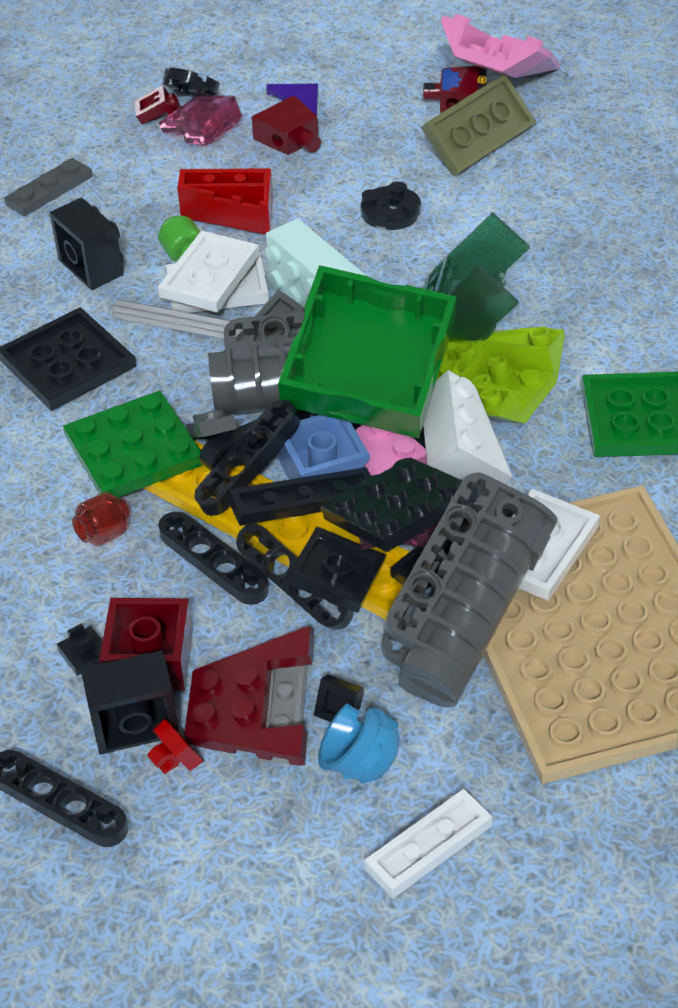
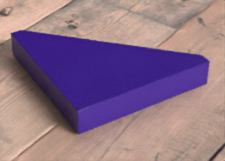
(306, 93)

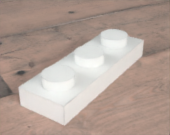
(427, 843)

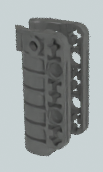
(249, 370)
(473, 589)

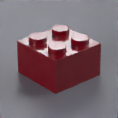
(147, 627)

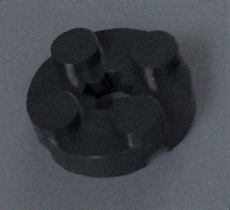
(187, 81)
(376, 208)

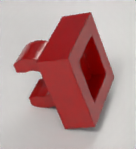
(172, 750)

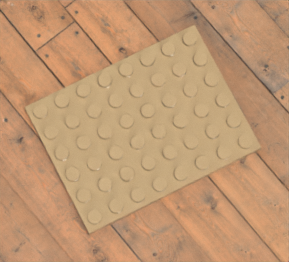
(599, 660)

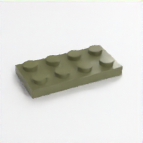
(478, 124)

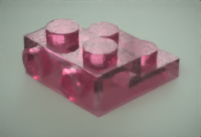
(203, 118)

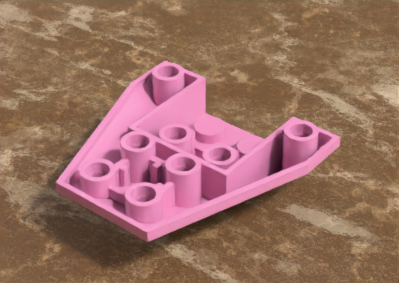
(503, 55)

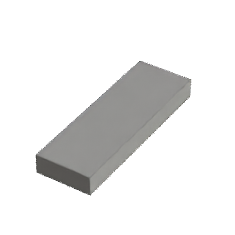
(286, 700)

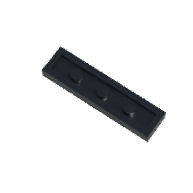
(291, 496)

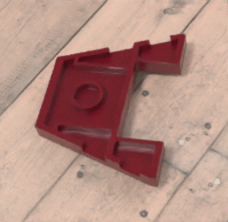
(232, 701)

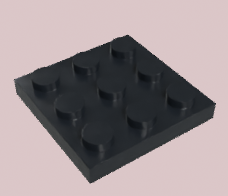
(66, 358)
(395, 503)

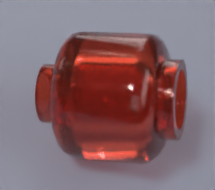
(100, 519)

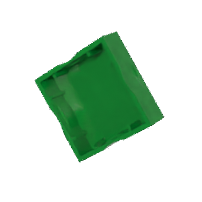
(368, 351)

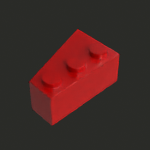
(228, 197)

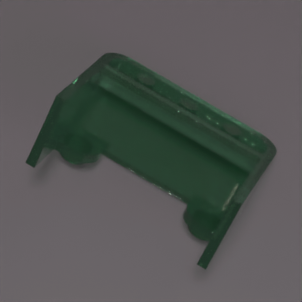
(476, 276)

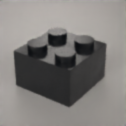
(87, 243)
(129, 700)

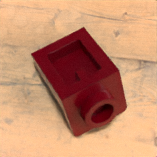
(155, 104)

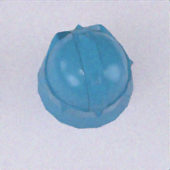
(359, 748)

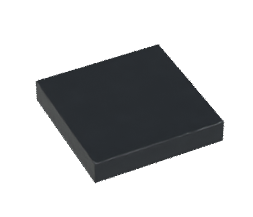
(336, 569)

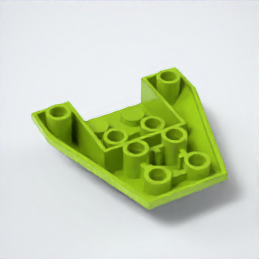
(509, 369)

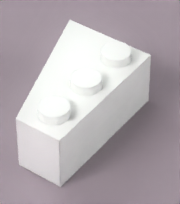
(460, 434)

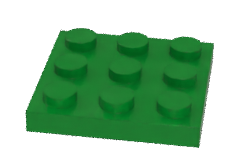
(632, 413)
(133, 445)

